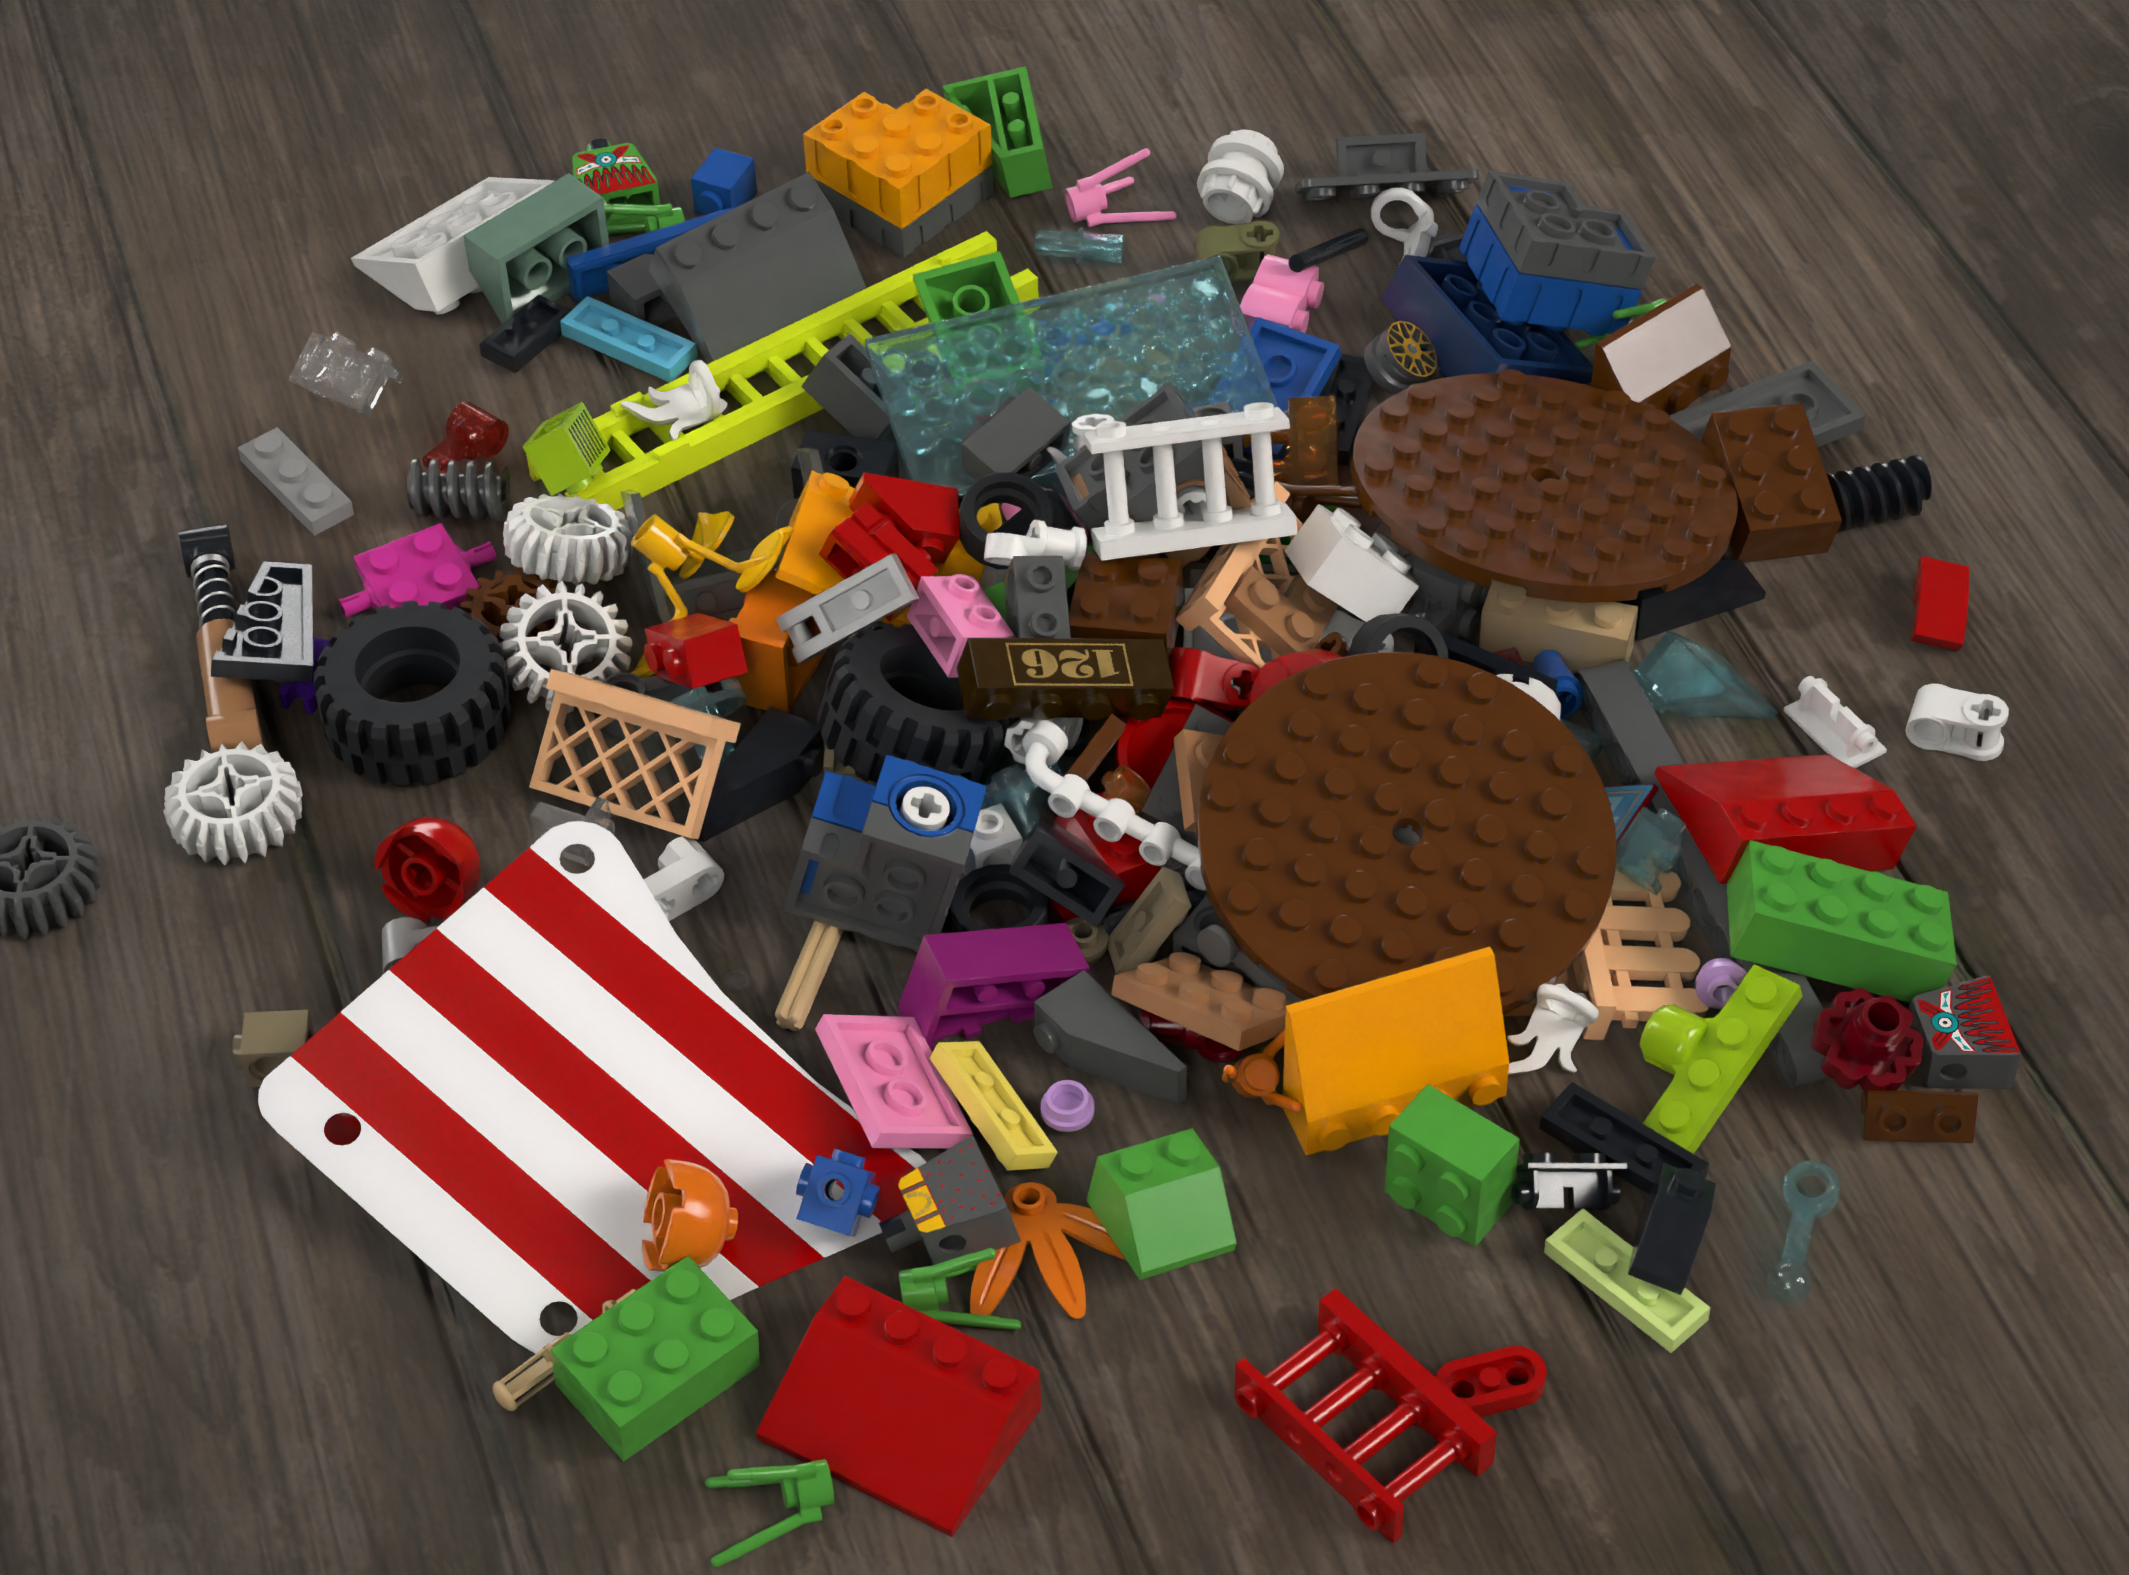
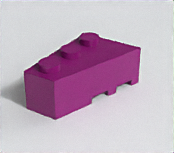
(986, 977)

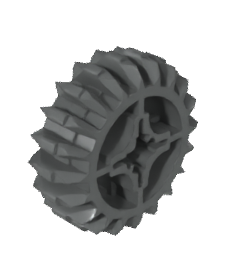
(45, 874)

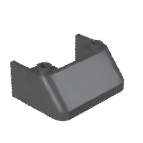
(712, 586)

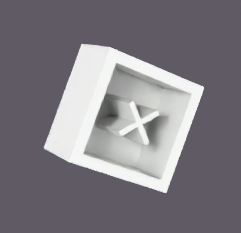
(1350, 566)

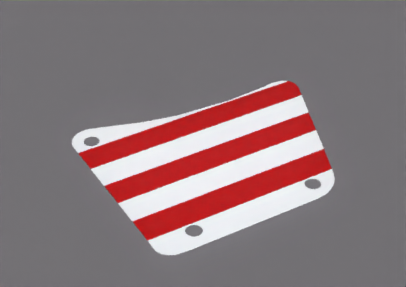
(537, 1079)

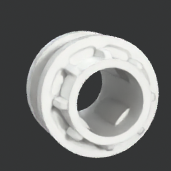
(1240, 176)

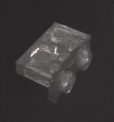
(342, 373)

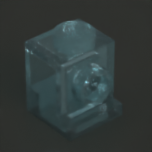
(1650, 847)

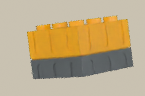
(901, 168)

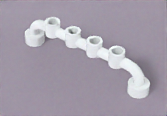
(1044, 747)

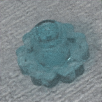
(1018, 796)

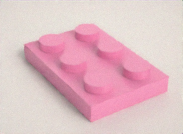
(892, 1081)

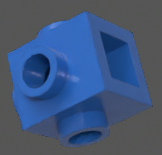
(816, 1186)

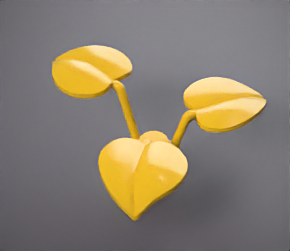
(670, 549)

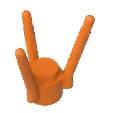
(1259, 1075)

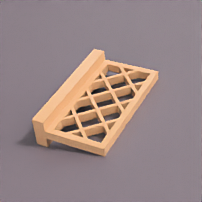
(1208, 597)
(652, 716)

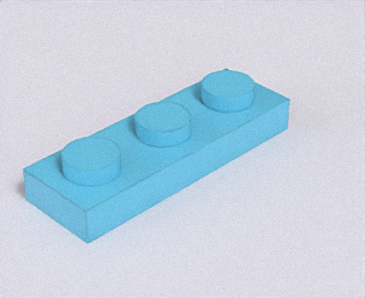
(629, 339)

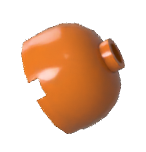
(687, 1216)

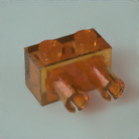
(1311, 443)

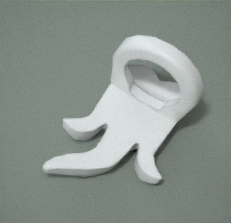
(1418, 236)
(685, 405)
(1555, 1024)

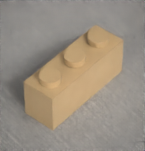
(1578, 631)

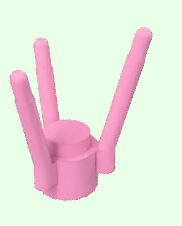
(1089, 196)

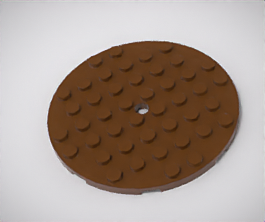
(1544, 486)
(1372, 742)

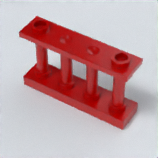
(1381, 1366)

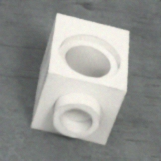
(993, 839)

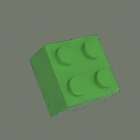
(1451, 1165)

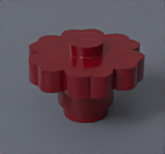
(1867, 1041)

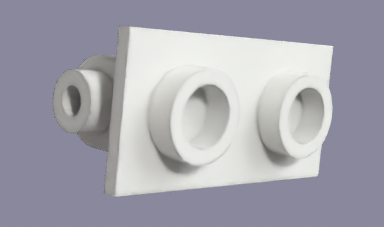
(1832, 725)

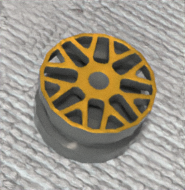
(1397, 359)

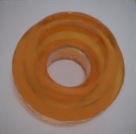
(1126, 785)

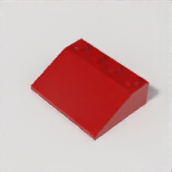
(1791, 803)
(901, 1405)

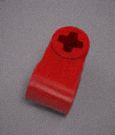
(1207, 679)

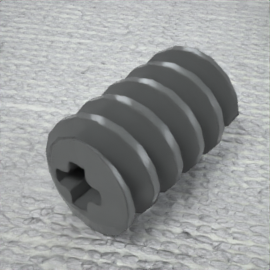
(458, 491)

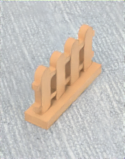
(1643, 963)

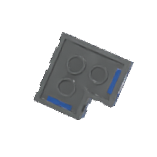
(1552, 256)
(886, 852)

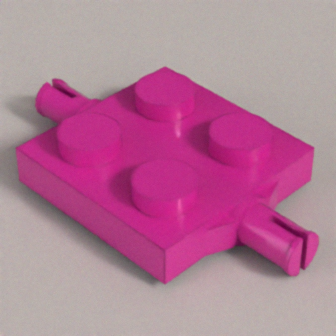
(416, 569)

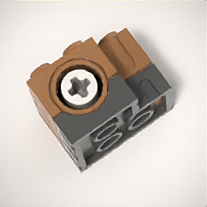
(1085, 474)

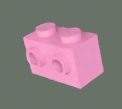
(951, 613)

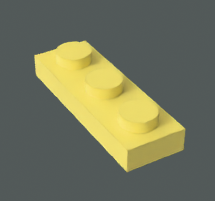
(993, 1105)

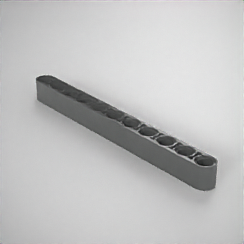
(1635, 747)

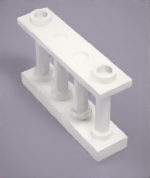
(1218, 522)

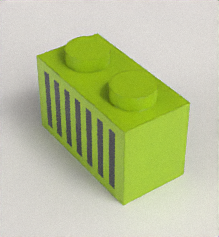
(567, 450)

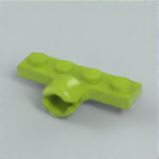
(1712, 1054)

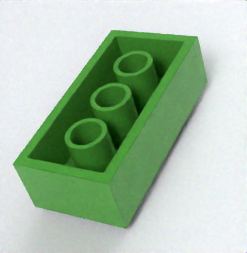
(1839, 923)

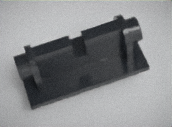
(1587, 1181)

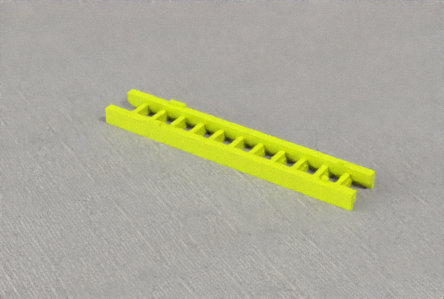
(777, 410)

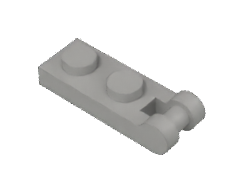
(848, 607)

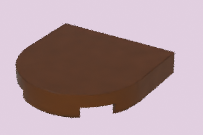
(1096, 750)

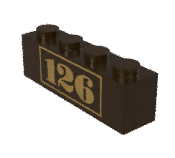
(1064, 678)

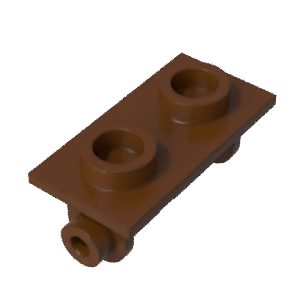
(1919, 1116)

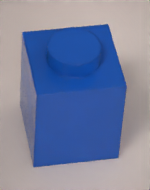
(723, 182)

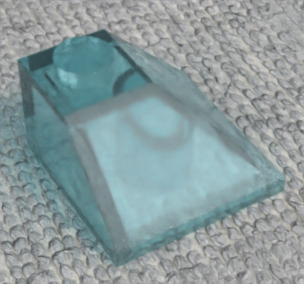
(1698, 682)

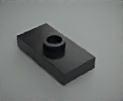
(524, 334)

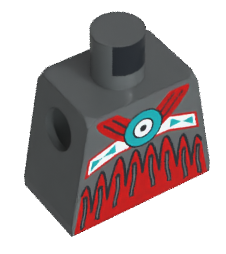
(1965, 1037)

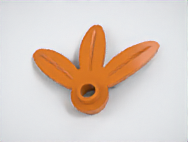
(1042, 1224)

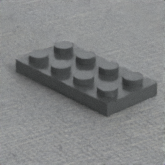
(1826, 406)

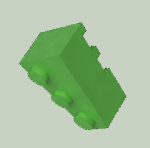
(1016, 136)

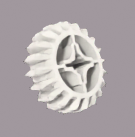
(567, 539)
(525, 653)
(202, 808)

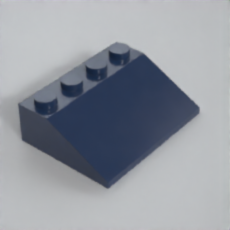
(1466, 330)

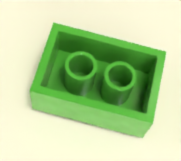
(655, 1357)

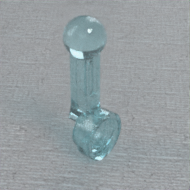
(1789, 1279)

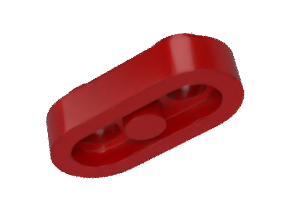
(1487, 1377)

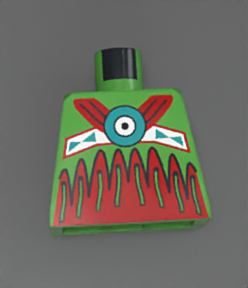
(618, 176)

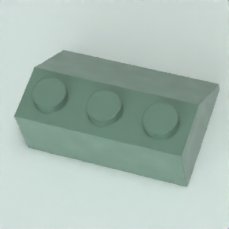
(528, 243)

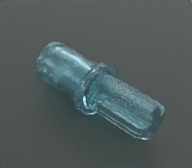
(1080, 245)

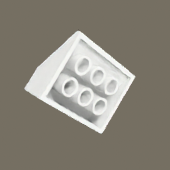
(428, 257)

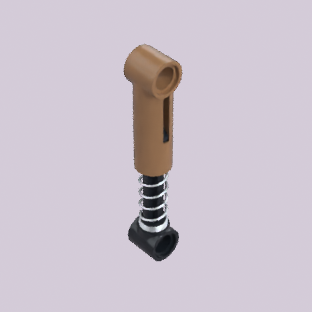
(229, 701)

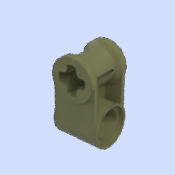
(1238, 247)

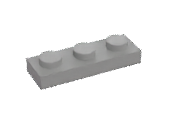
(296, 481)

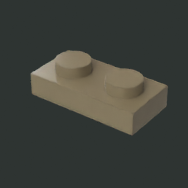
(1149, 921)

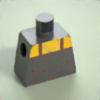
(952, 1207)

